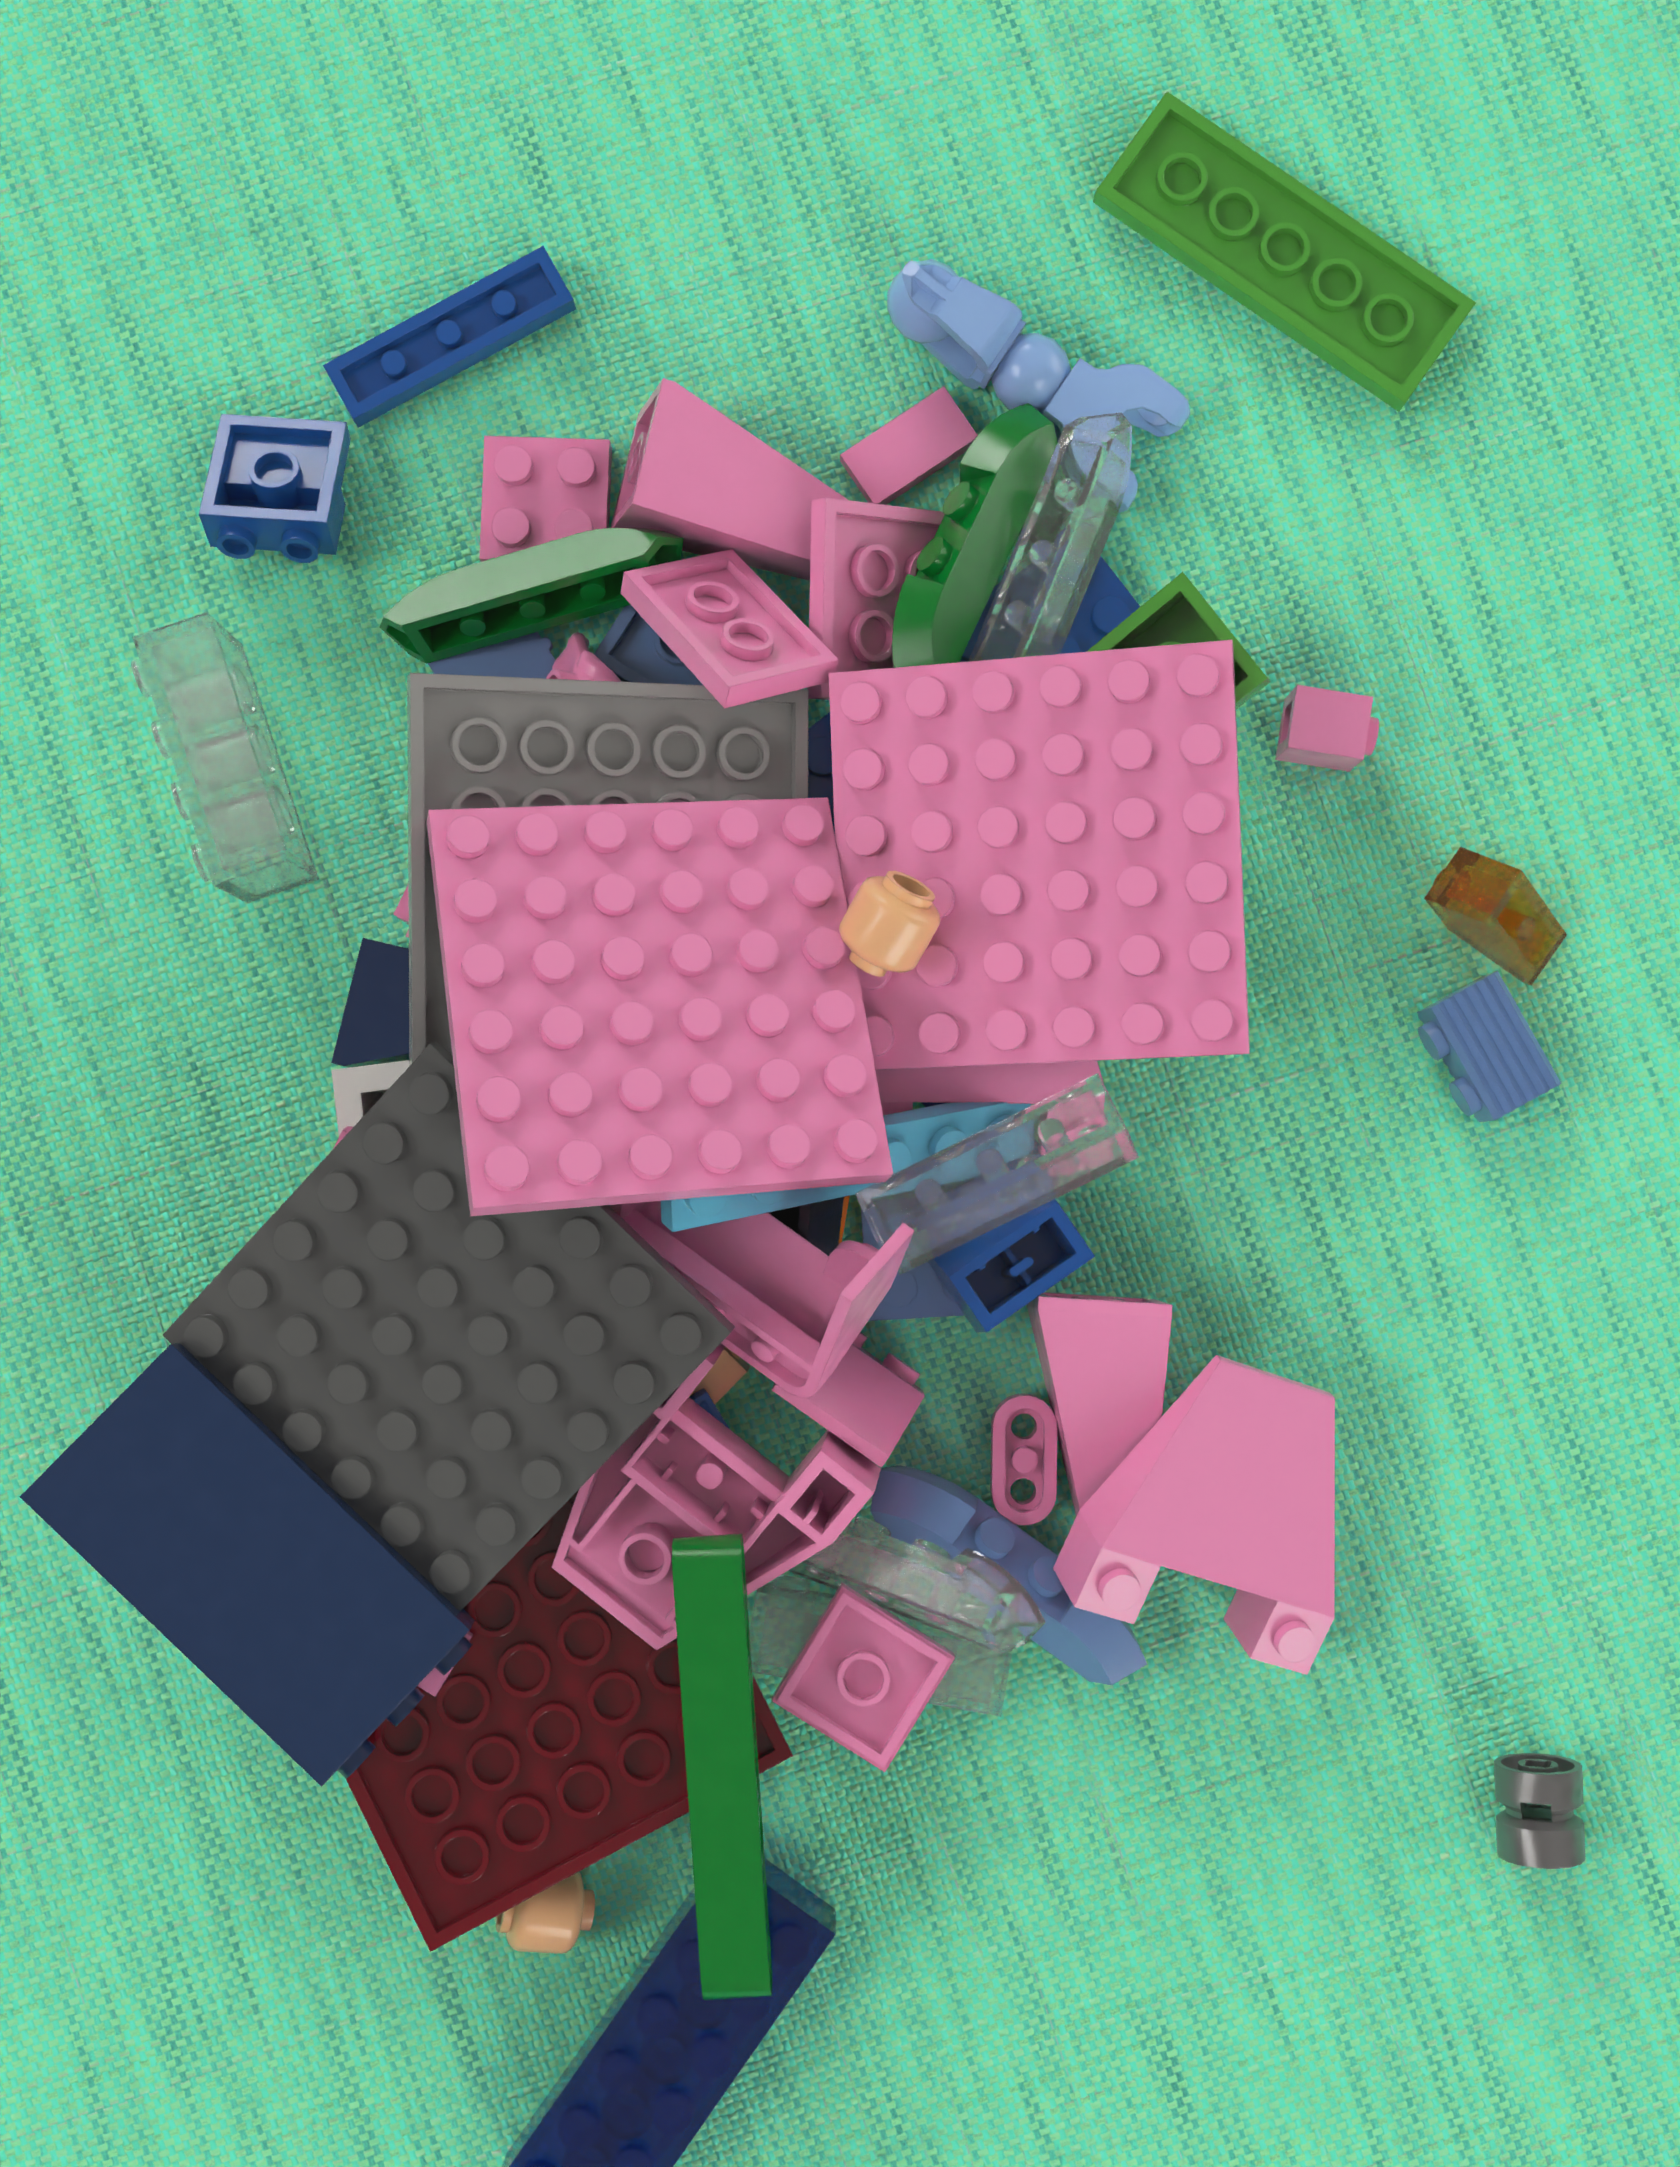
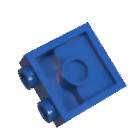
(276, 486)

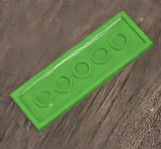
(1283, 251)

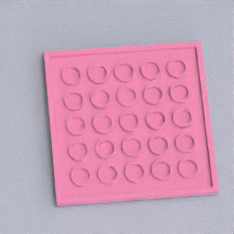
(1070, 844)
(652, 1003)

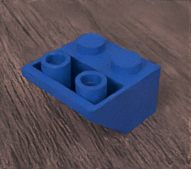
(1011, 1264)

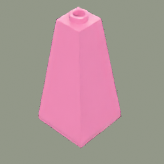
(716, 485)
(1102, 1378)

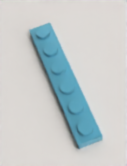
(910, 1138)

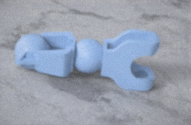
(982, 342)

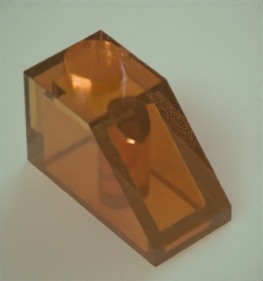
(1496, 913)

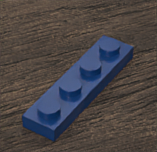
(450, 336)

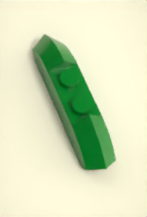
(974, 538)
(524, 591)

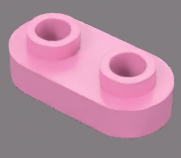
(1024, 1457)

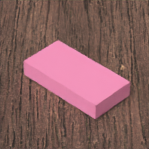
(909, 448)

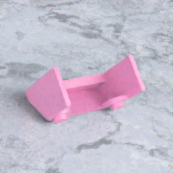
(783, 1295)

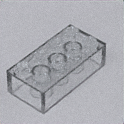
(222, 758)

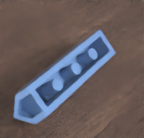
(936, 1510)

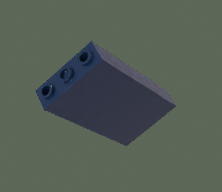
(250, 1564)

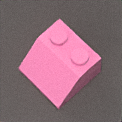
(864, 1401)

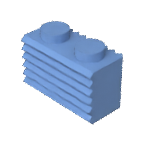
(1486, 1049)

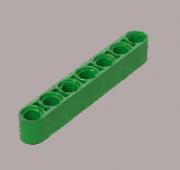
(722, 1766)

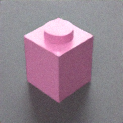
(1326, 728)

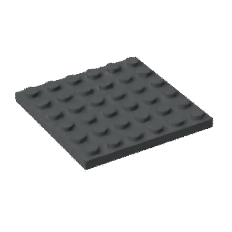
(441, 1358)

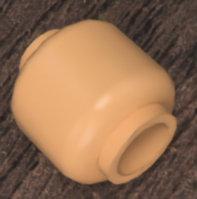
(889, 923)
(550, 1919)

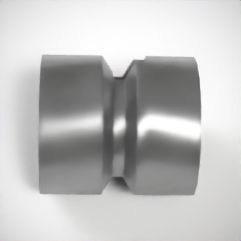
(1539, 1833)

